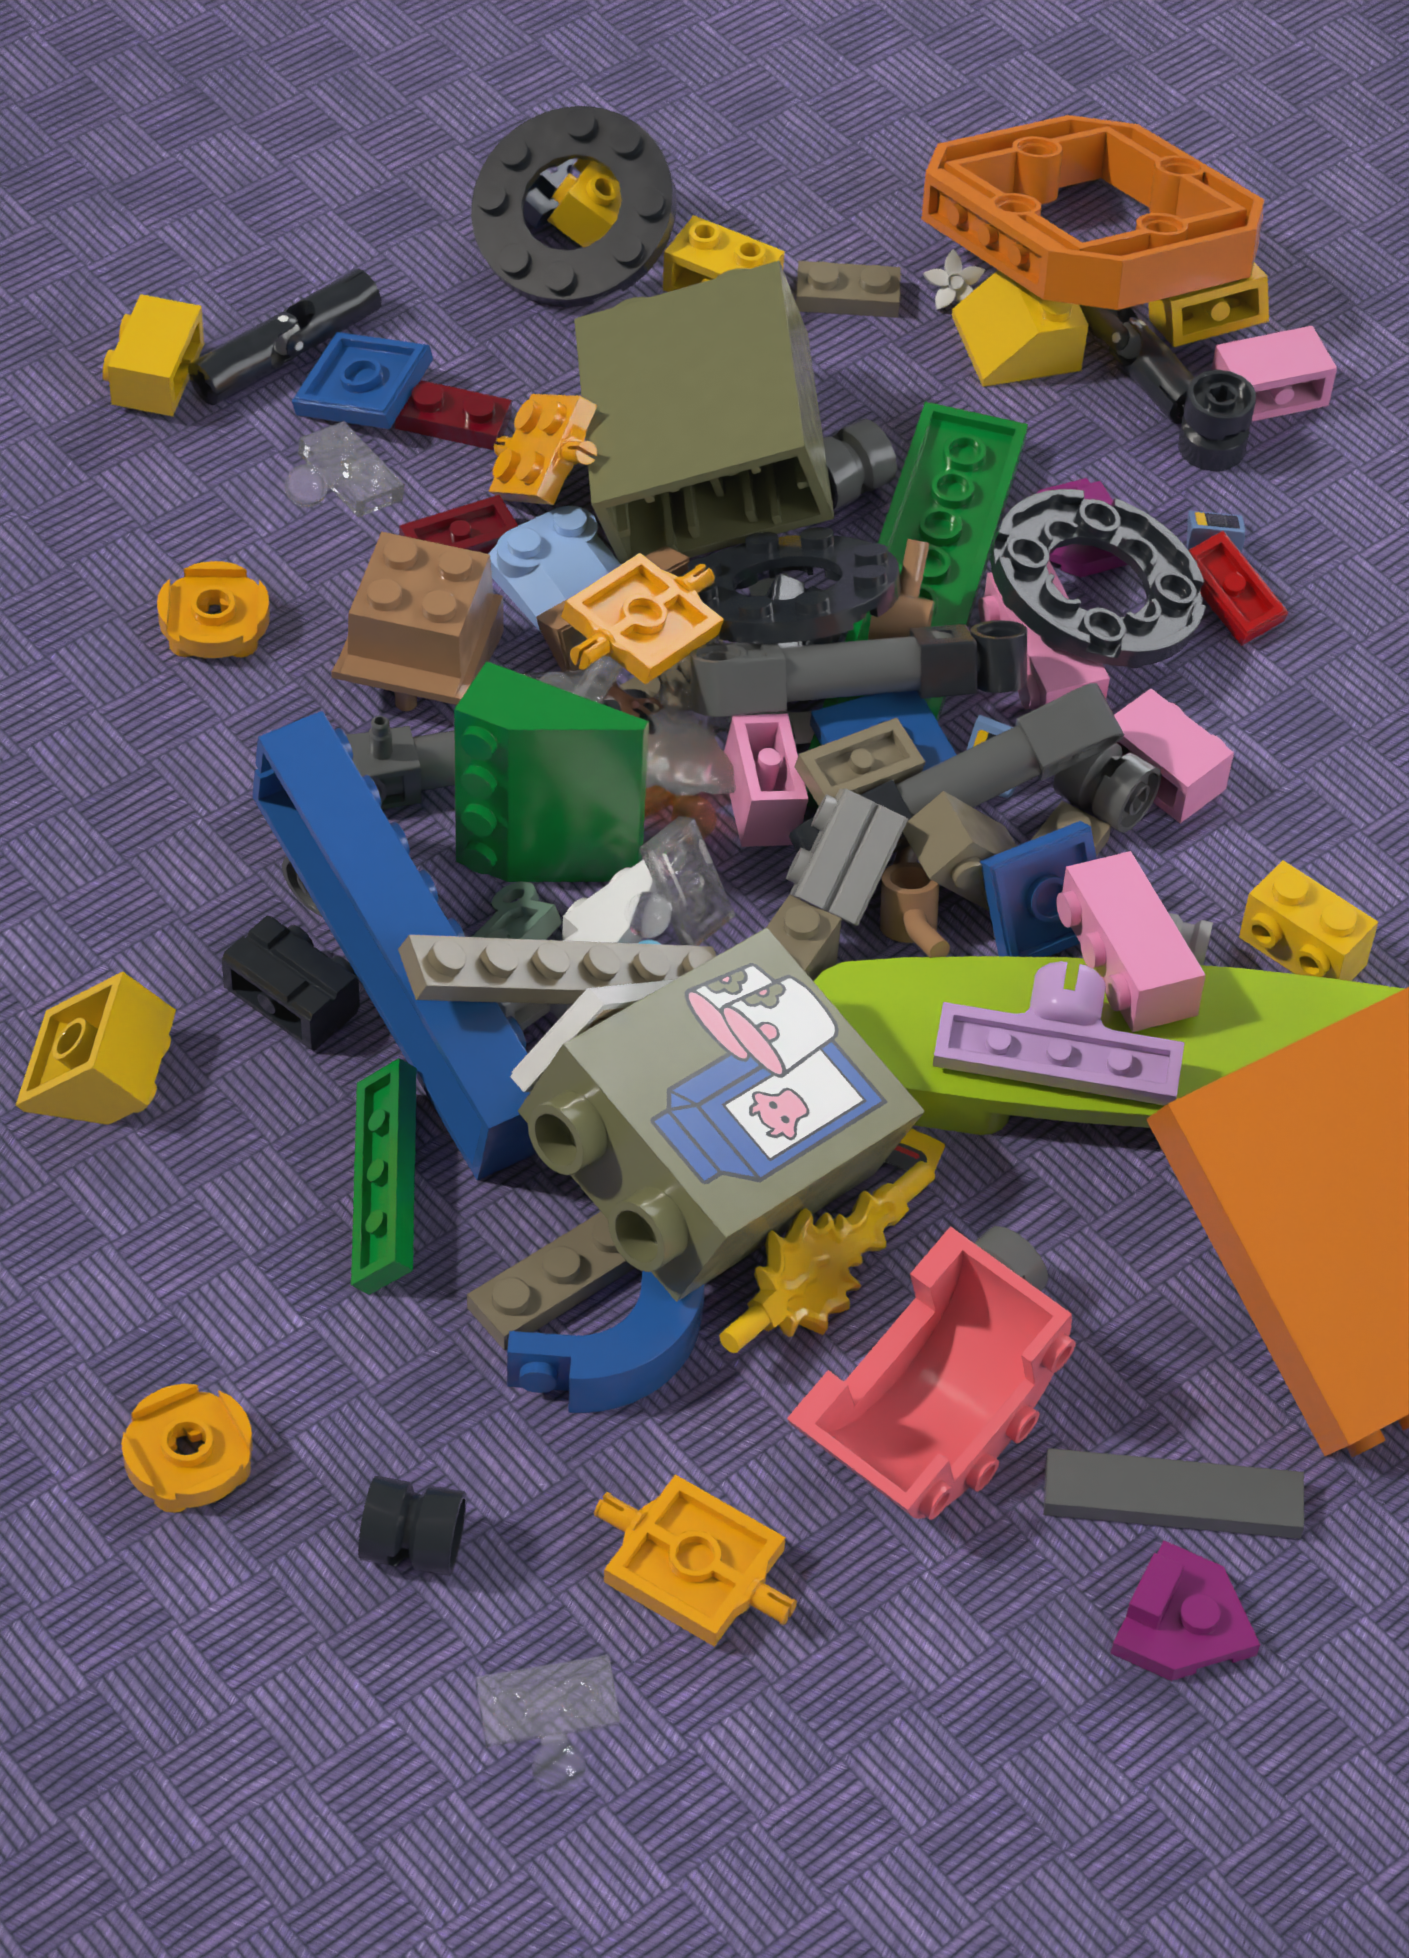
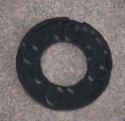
(611, 262)
(865, 575)
(1099, 635)

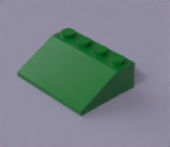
(546, 782)

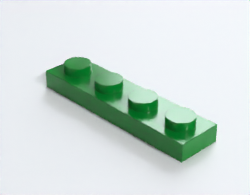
(384, 1177)

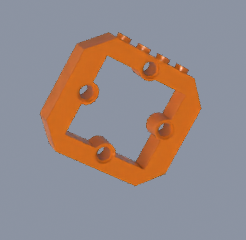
(991, 193)

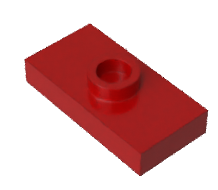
(1236, 589)

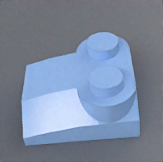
(550, 559)

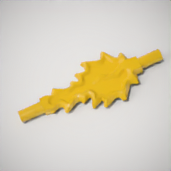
(811, 1264)

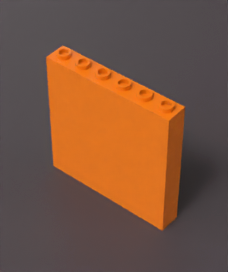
(1309, 1210)

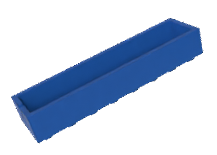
(371, 902)

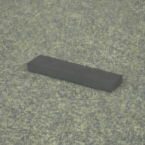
(1174, 1493)

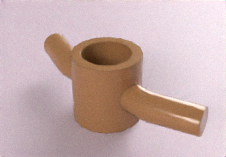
(909, 609)
(911, 905)

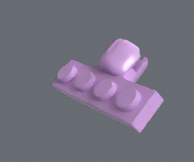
(1060, 1043)

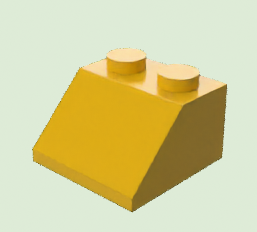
(1018, 334)
(98, 1053)

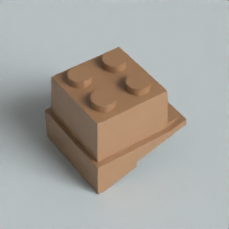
(421, 621)

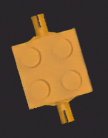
(543, 448)
(642, 617)
(694, 1559)

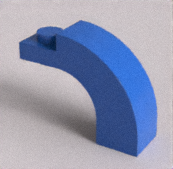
(615, 1364)

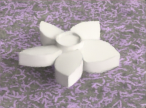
(953, 281)

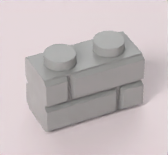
(847, 855)

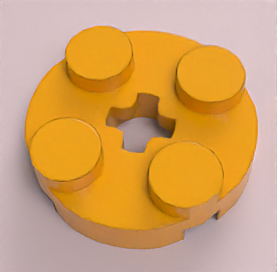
(220, 635)
(192, 1479)

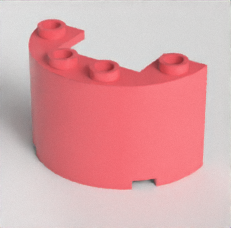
(943, 1381)

